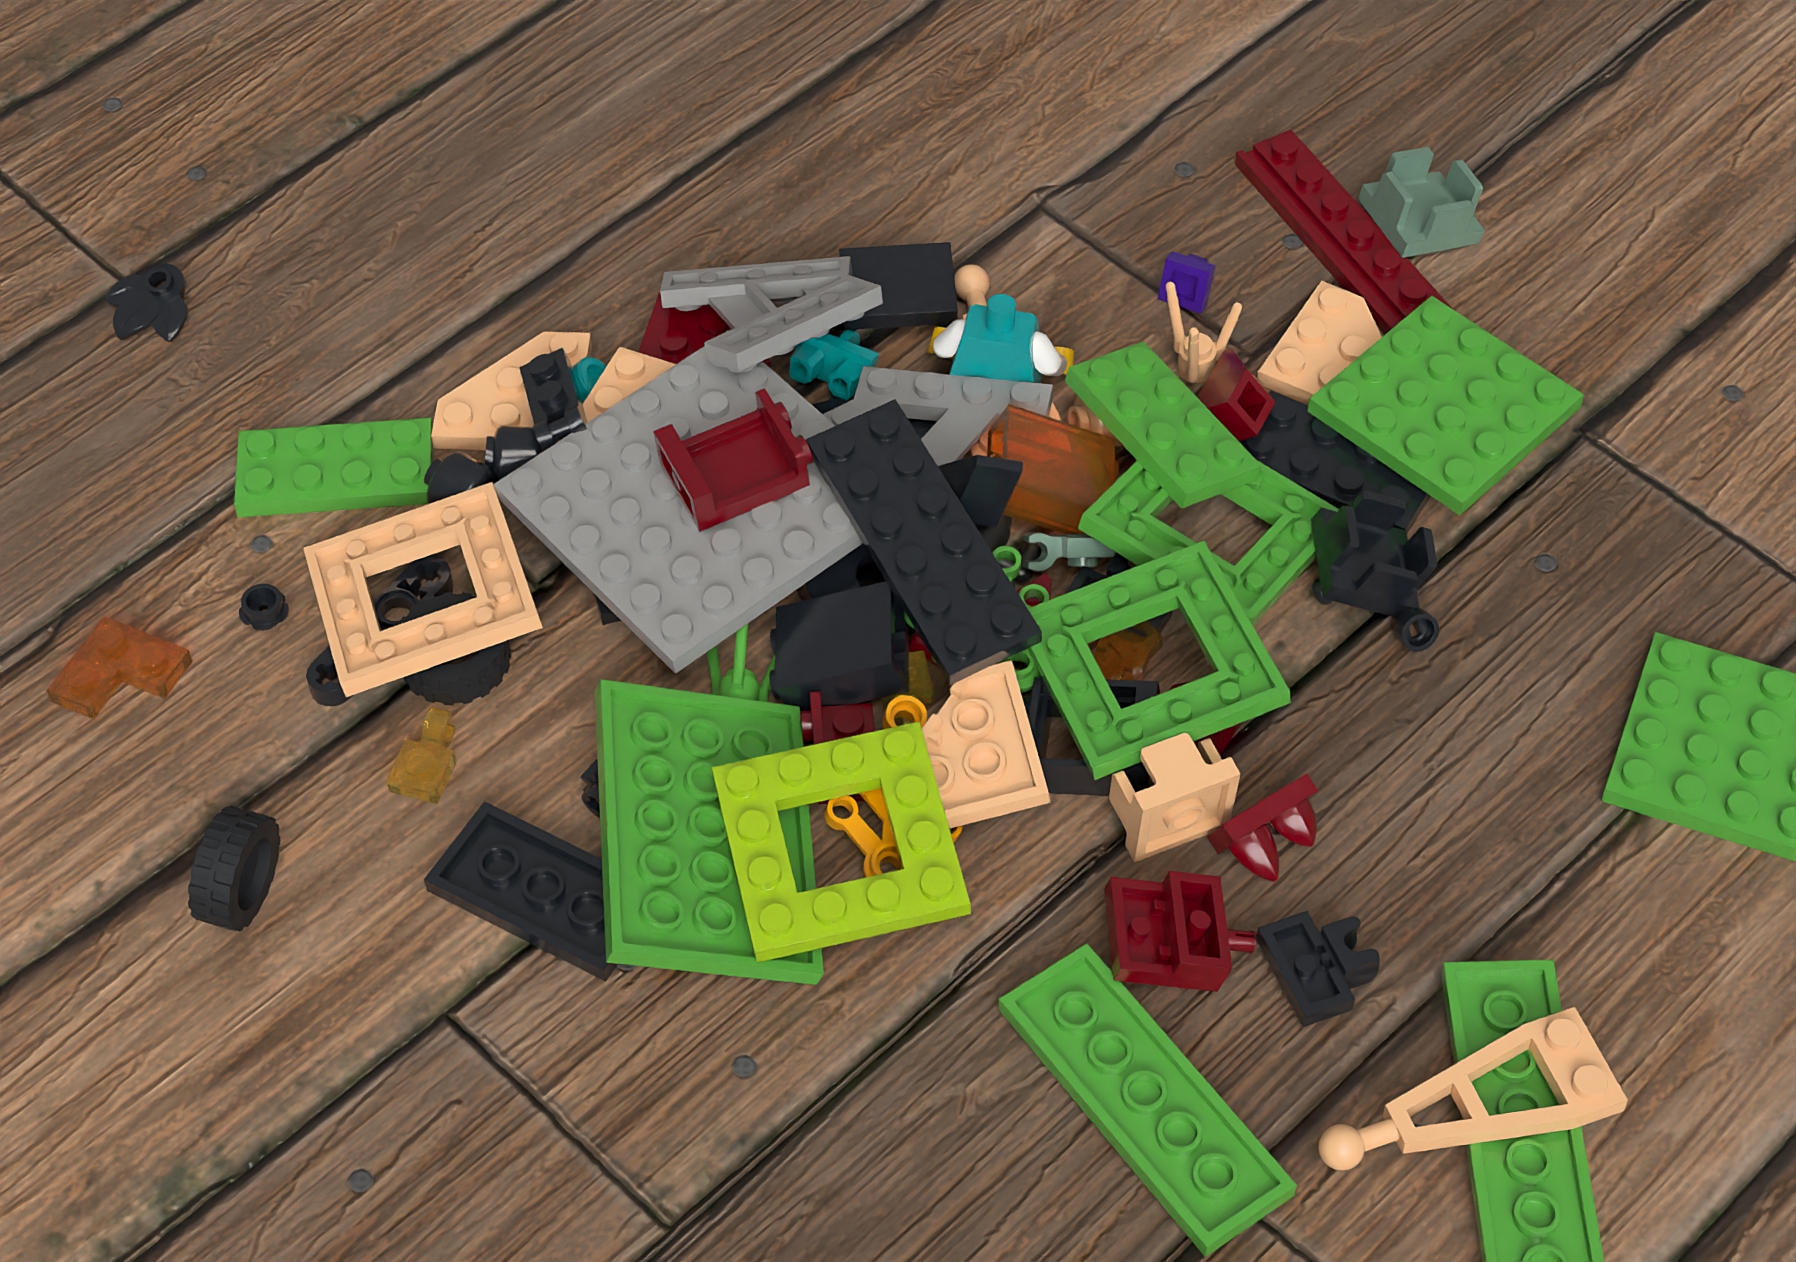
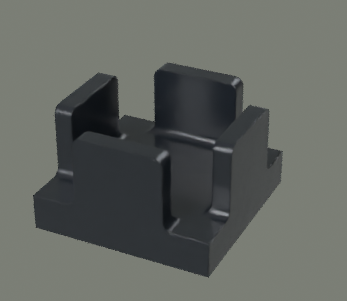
(1367, 559)

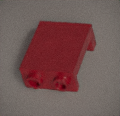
(735, 463)

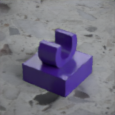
(1191, 279)

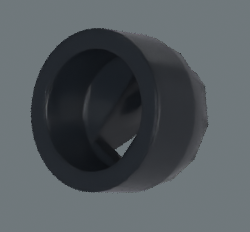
(1424, 624)

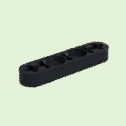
(400, 592)

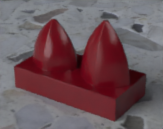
(1251, 838)

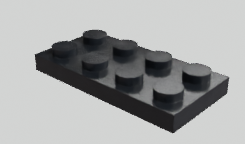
(1326, 461)
(527, 886)

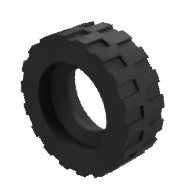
(459, 681)
(234, 868)

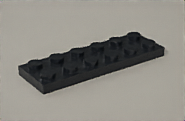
(923, 542)

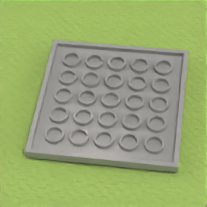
(632, 542)

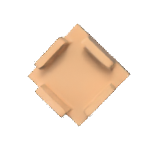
(1188, 800)

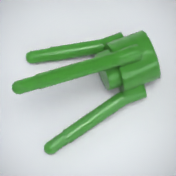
(738, 681)

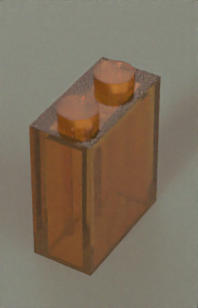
(1062, 467)

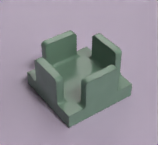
(1423, 209)

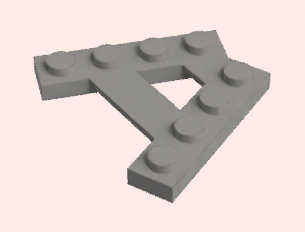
(745, 299)
(958, 404)

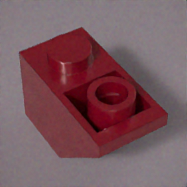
(1236, 397)

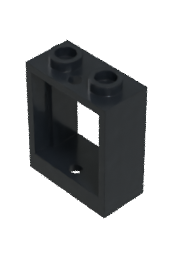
(1071, 775)

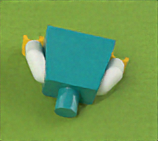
(1000, 344)

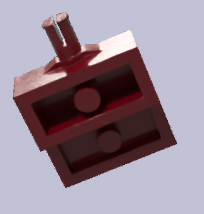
(1172, 931)

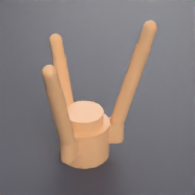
(1197, 351)

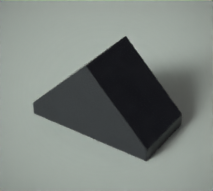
(983, 485)

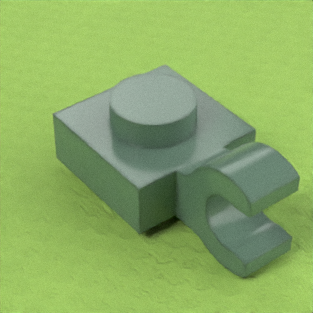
(1078, 548)

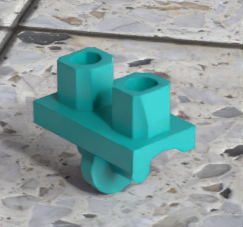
(833, 361)

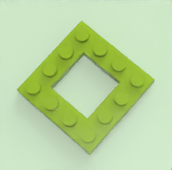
(791, 922)

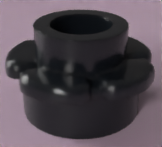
(261, 598)

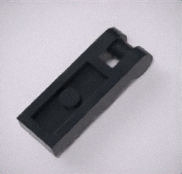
(553, 397)

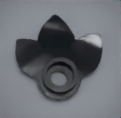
(143, 304)

